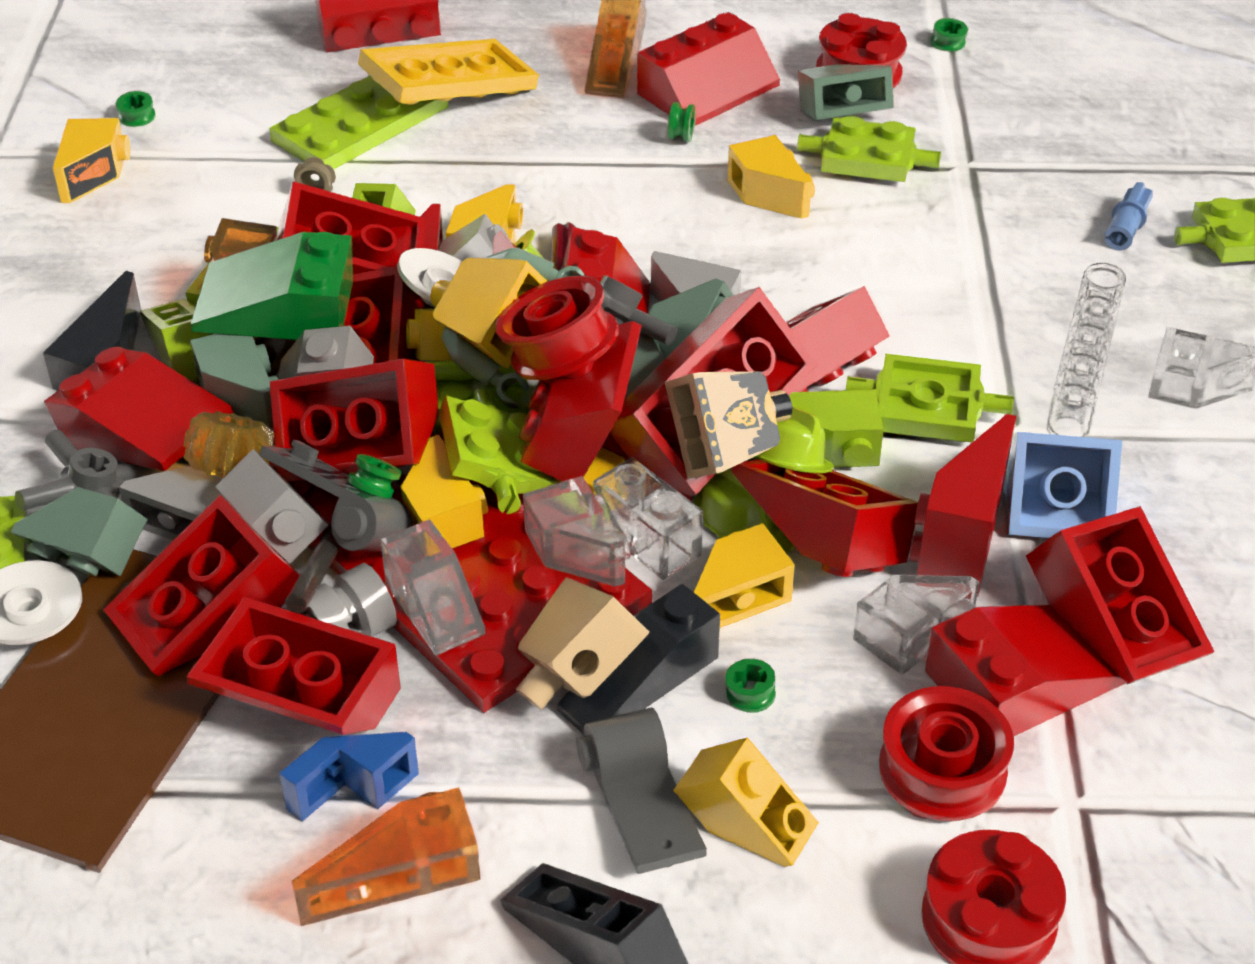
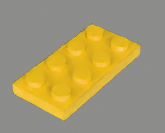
(447, 70)

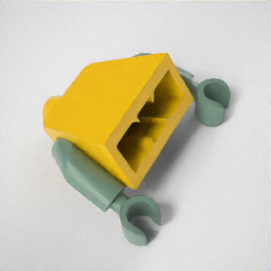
(474, 300)

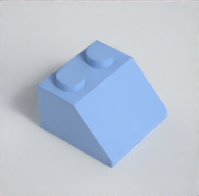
(1060, 482)

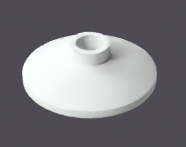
(424, 267)
(36, 601)

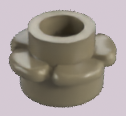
(316, 166)

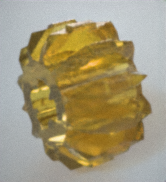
(223, 440)

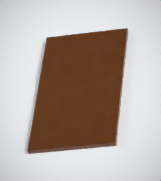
(89, 732)

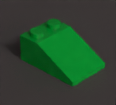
(278, 288)

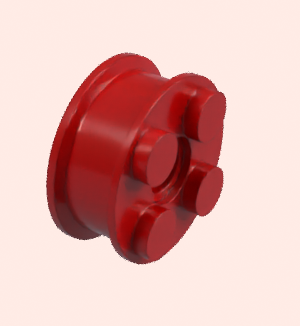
(862, 42)
(558, 328)
(945, 753)
(1000, 869)

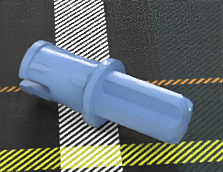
(1128, 217)

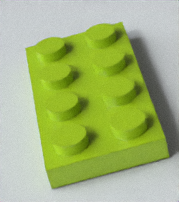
(349, 123)

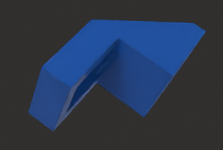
(365, 763)

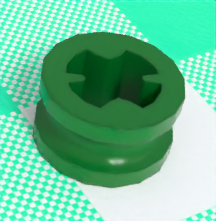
(949, 34)
(135, 108)
(681, 121)
(374, 476)
(754, 699)

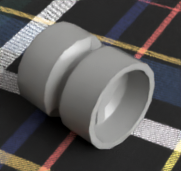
(355, 602)

